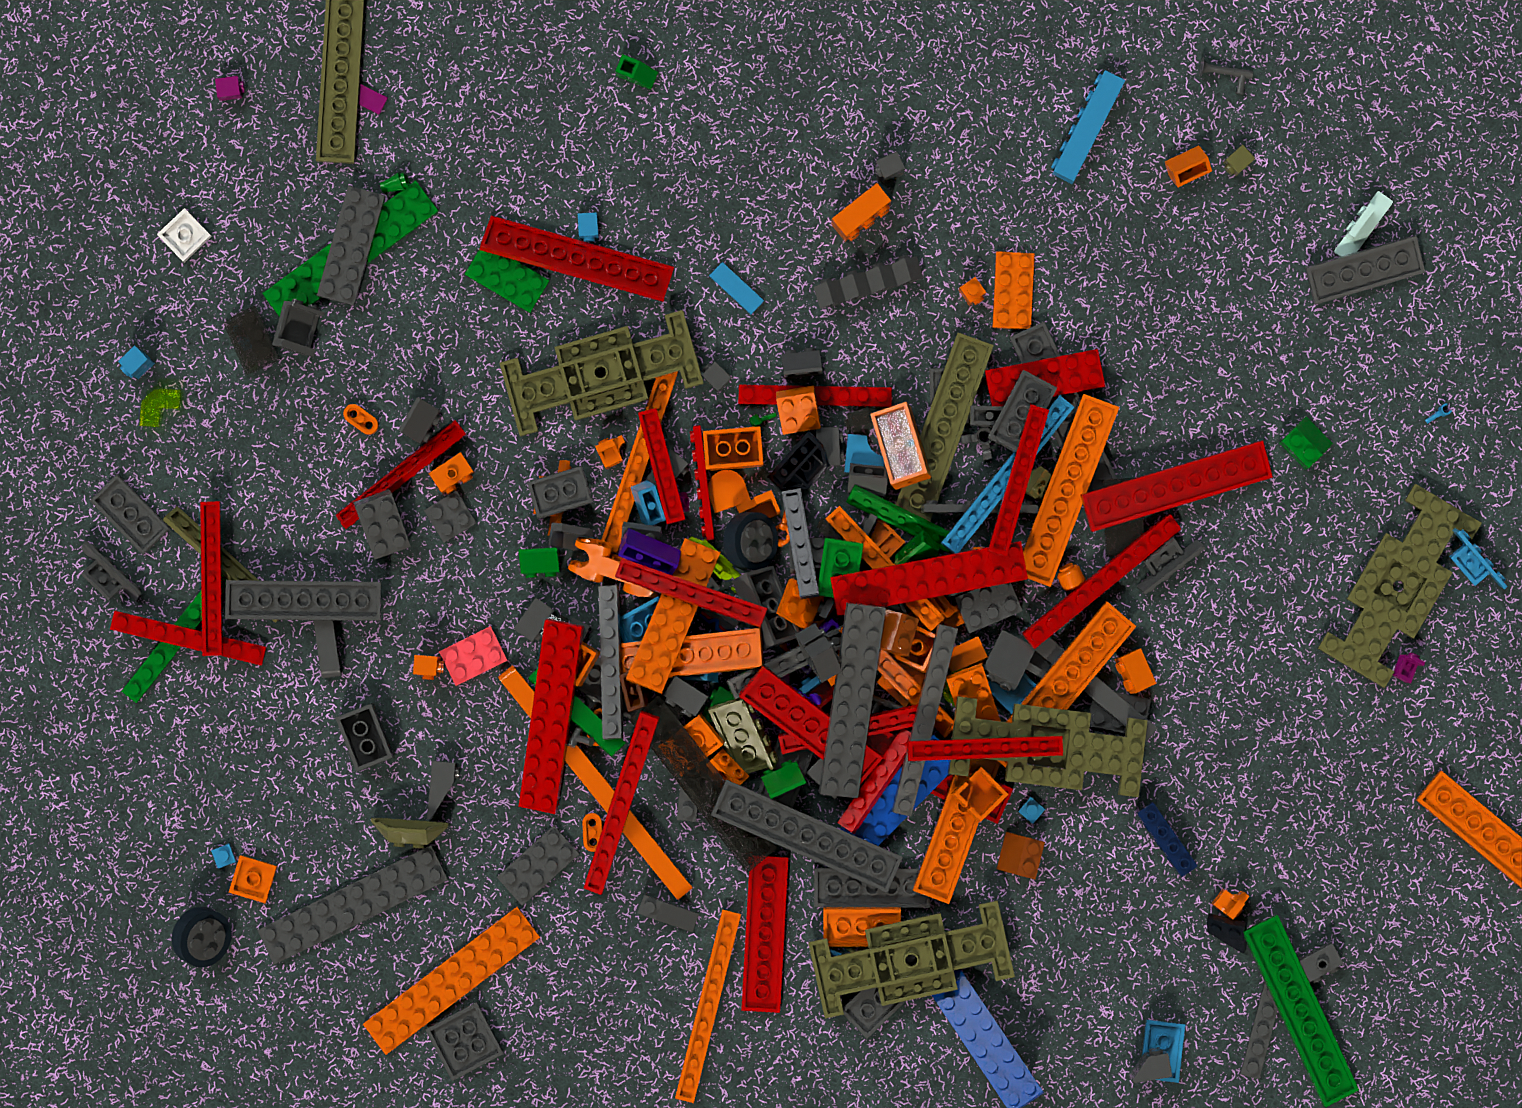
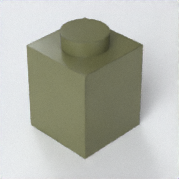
(1238, 161)

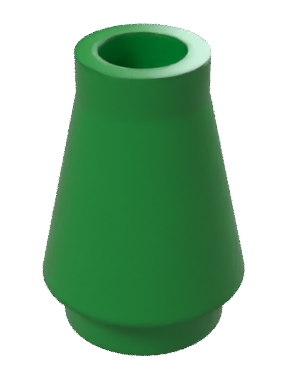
(395, 183)

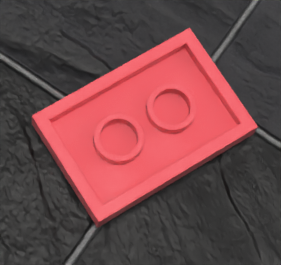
(473, 656)

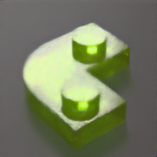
(155, 401)

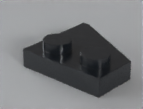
(1228, 931)

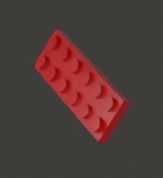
(1068, 373)

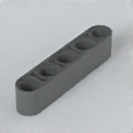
(327, 648)

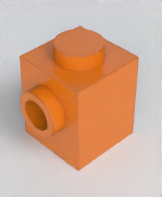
(972, 292)

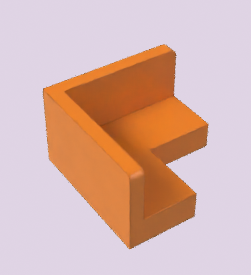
(763, 503)

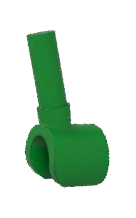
(755, 420)

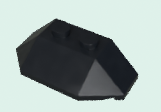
(801, 465)

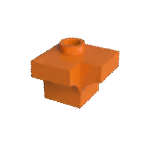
(610, 451)
(1229, 903)

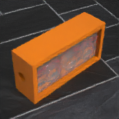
(901, 445)

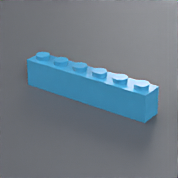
(1088, 127)

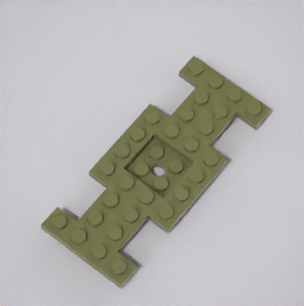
(624, 365)
(1406, 562)
(1081, 749)
(936, 957)

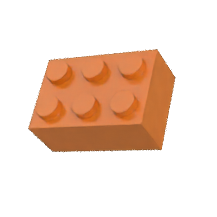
(861, 213)
(733, 448)

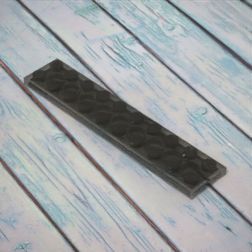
(700, 782)

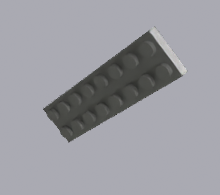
(303, 600)

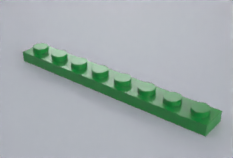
(164, 652)

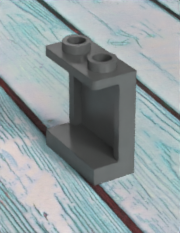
(297, 327)
(1008, 661)

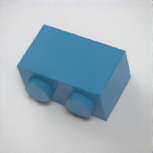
(135, 363)
(648, 503)

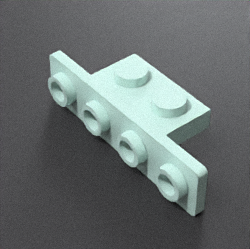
(1360, 229)

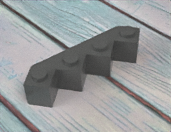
(861, 284)

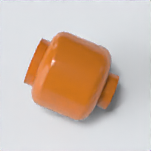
(1070, 577)

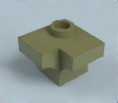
(1038, 483)

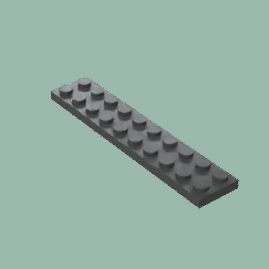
(1036, 345)
(852, 700)
(806, 835)
(352, 904)

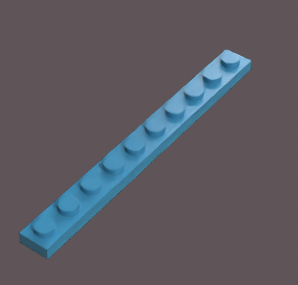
(996, 487)

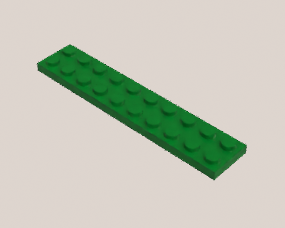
(398, 219)
(1300, 1011)

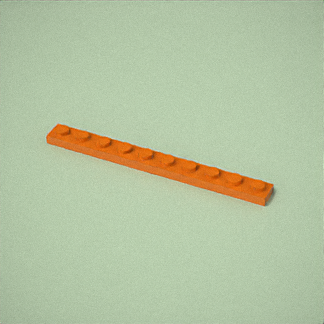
(636, 464)
(708, 1006)

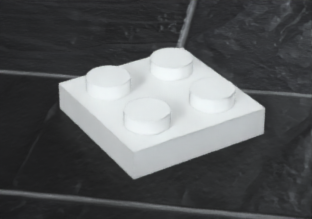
(184, 235)

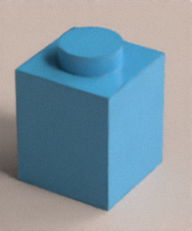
(588, 226)

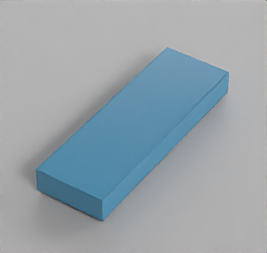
(736, 288)

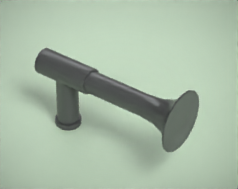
(1241, 73)
(576, 736)

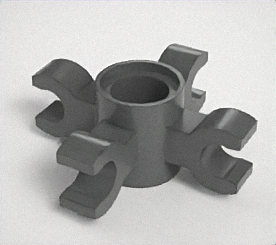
(986, 452)

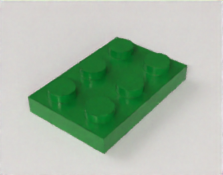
(838, 558)

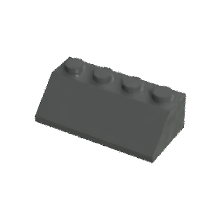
(765, 590)

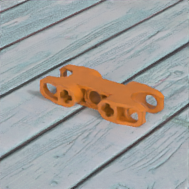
(602, 564)

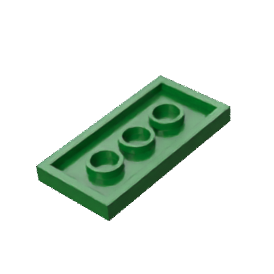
(508, 279)

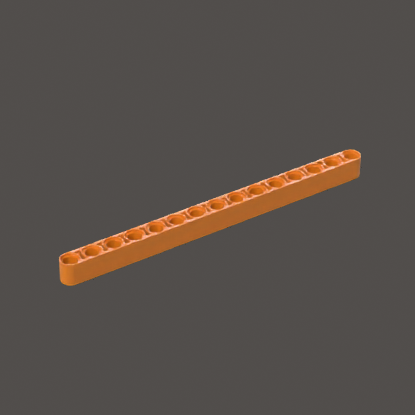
(604, 793)

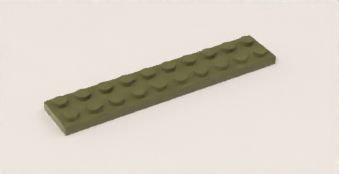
(340, 81)
(947, 419)

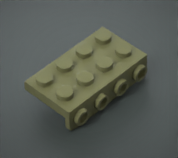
(743, 735)

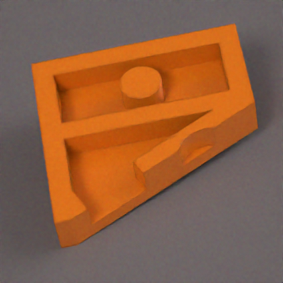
(887, 538)

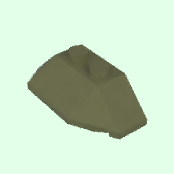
(409, 831)

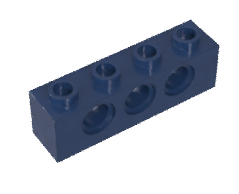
(1166, 839)

